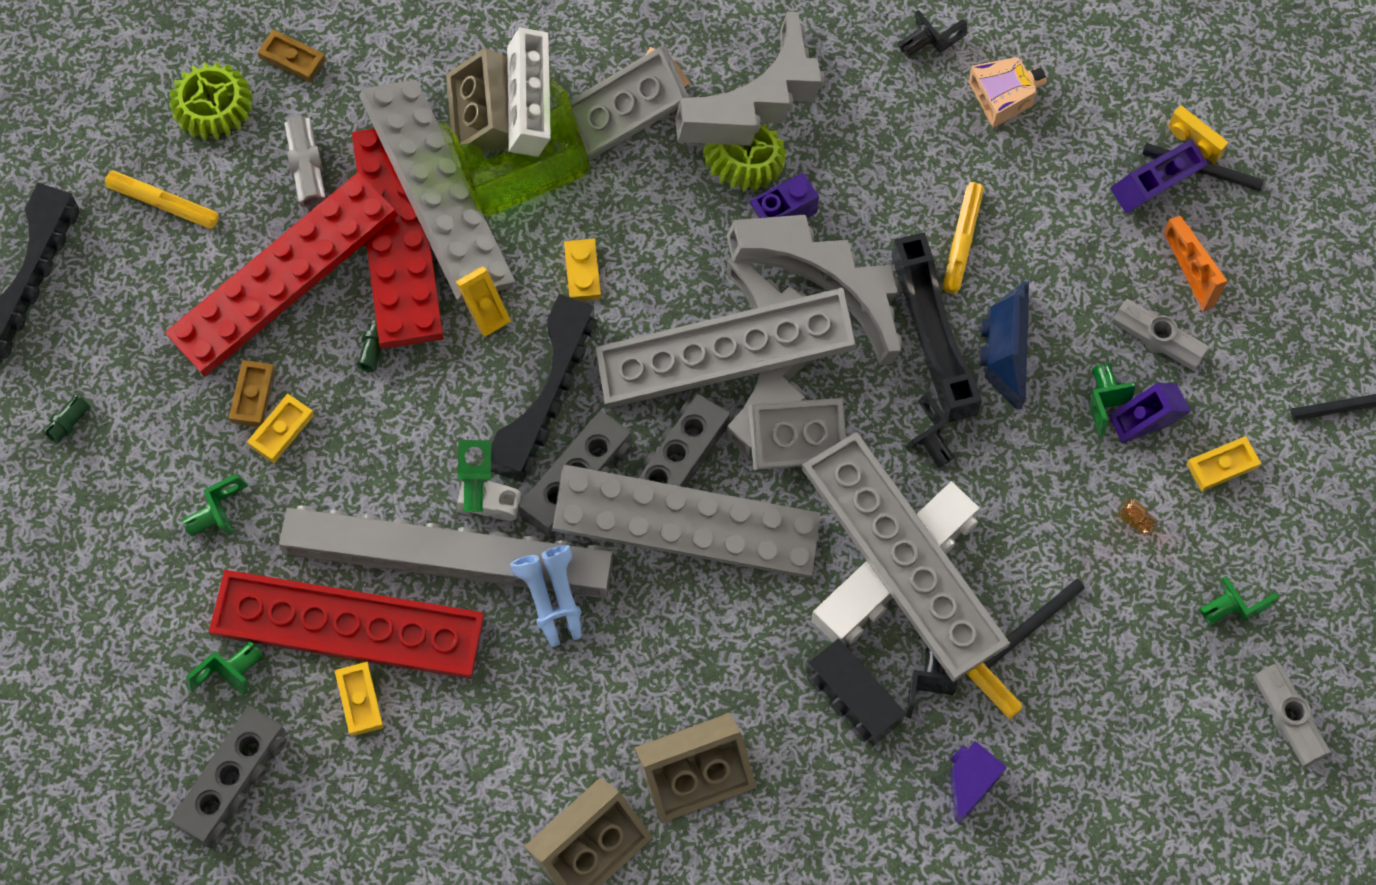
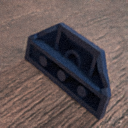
(1007, 345)

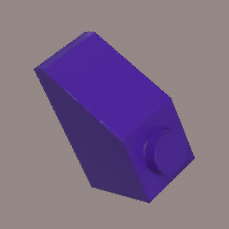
(1149, 411)
(972, 777)

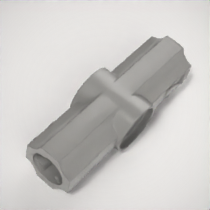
(305, 161)
(1143, 324)
(1301, 734)

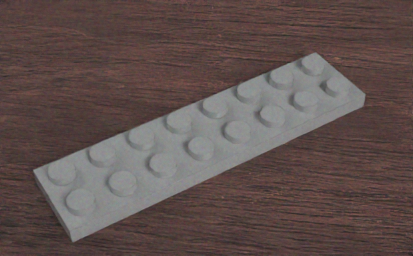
(434, 184)
(725, 348)
(686, 521)
(905, 556)

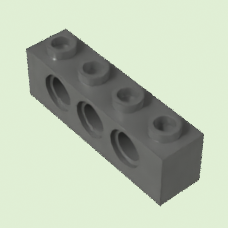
(698, 414)
(599, 433)
(210, 786)

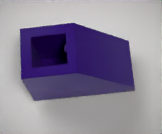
(787, 199)

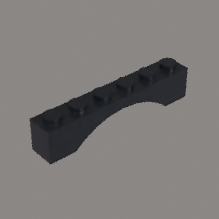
(48, 217)
(947, 367)
(517, 443)

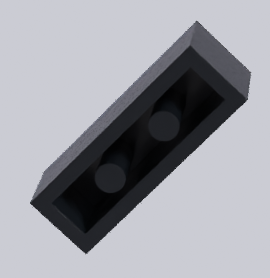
(854, 693)

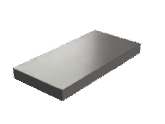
(628, 101)

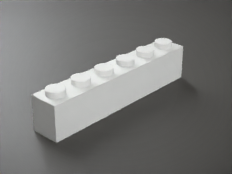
(864, 594)

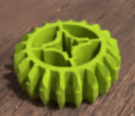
(197, 113)
(746, 164)

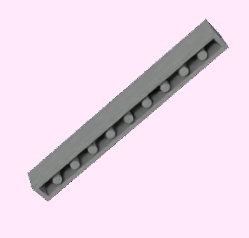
(434, 549)

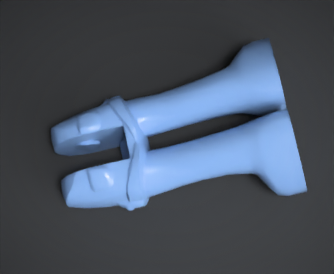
(530, 570)

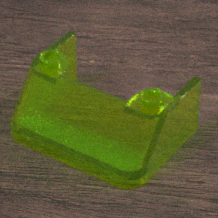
(518, 177)

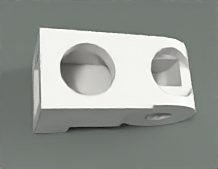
(498, 501)

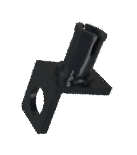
(928, 35)
(930, 438)
(929, 680)

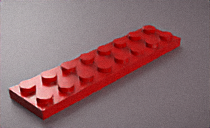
(398, 256)
(281, 274)
(347, 624)

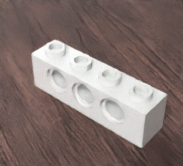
(528, 92)

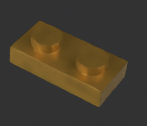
(291, 56)
(252, 393)

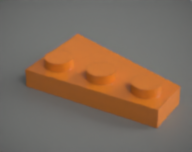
(1198, 267)

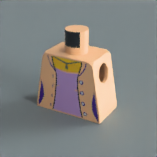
(1005, 88)

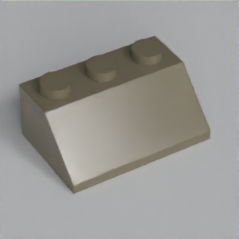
(480, 101)
(695, 767)
(589, 838)

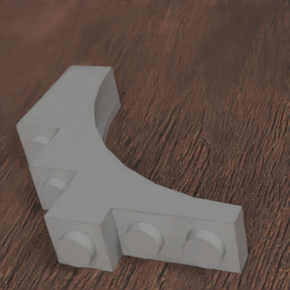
(737, 115)
(790, 245)
(771, 384)

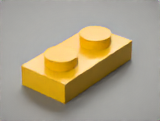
(1187, 126)
(582, 269)
(483, 301)
(280, 428)
(1223, 463)
(359, 699)

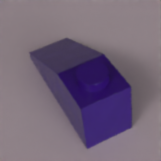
(1158, 176)

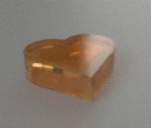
(1137, 516)

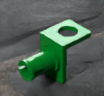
(1107, 395)
(474, 475)
(214, 512)
(1232, 602)
(229, 669)

